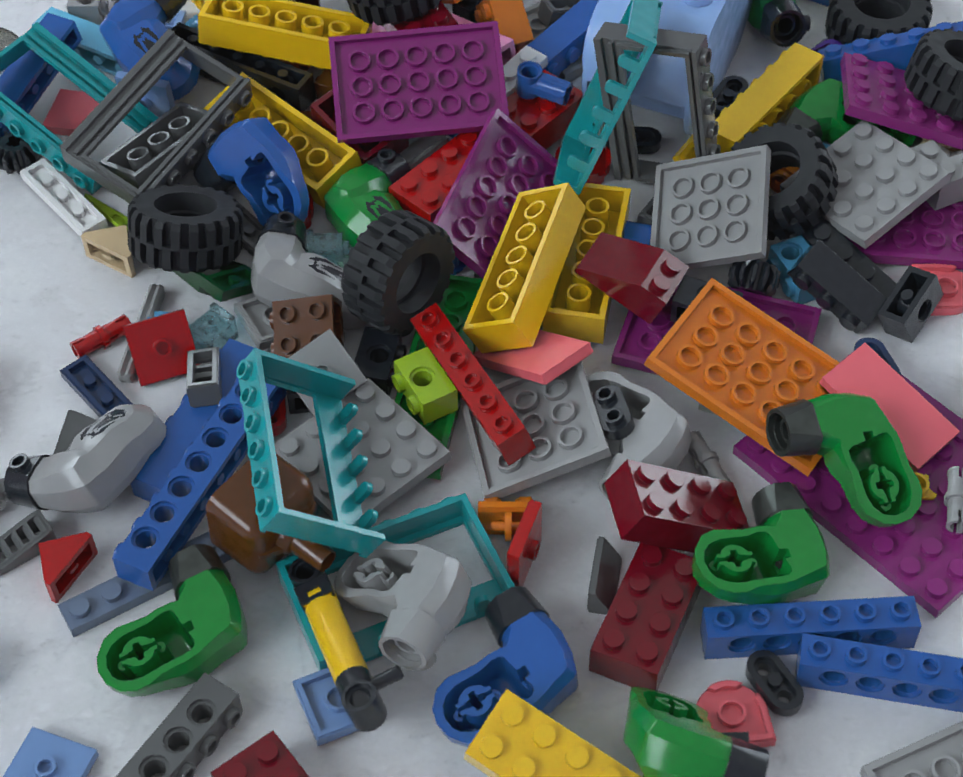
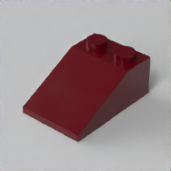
(632, 273)

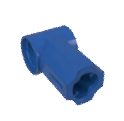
(534, 83)

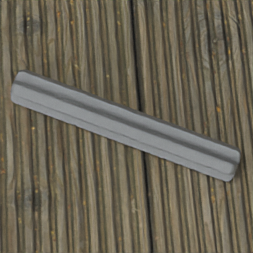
(151, 303)

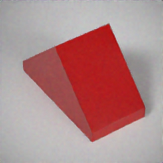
(65, 561)

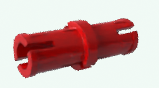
(100, 337)

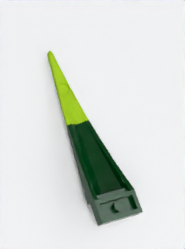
(220, 284)

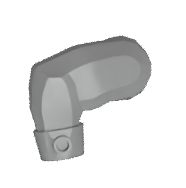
(659, 432)
(417, 591)

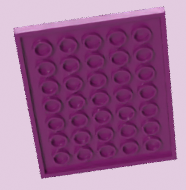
(913, 555)

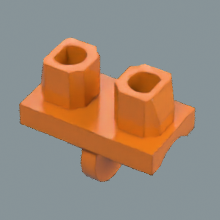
(502, 516)

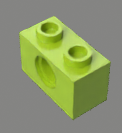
(425, 385)

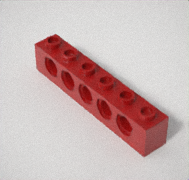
(473, 384)

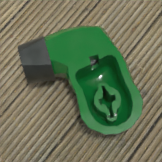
(824, 113)
(857, 450)
(767, 562)
(182, 637)

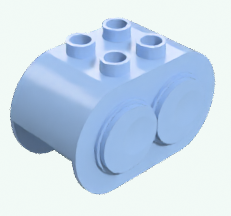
(664, 79)

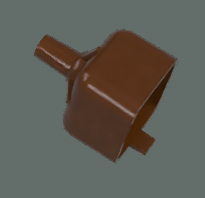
(236, 526)

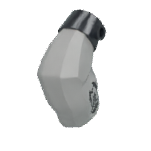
(287, 271)
(94, 466)

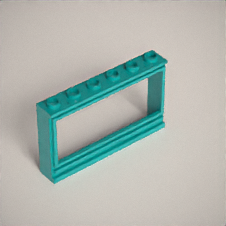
(81, 74)
(574, 160)
(327, 389)
(408, 529)

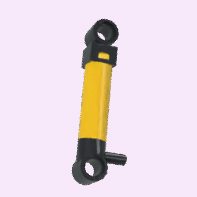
(339, 648)

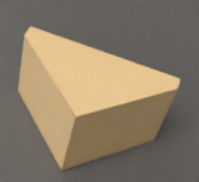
(110, 248)

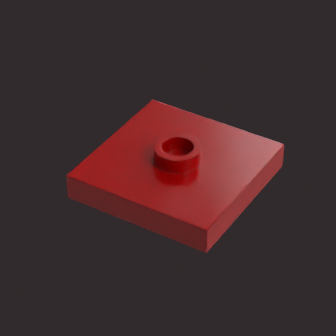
(160, 346)
(525, 543)

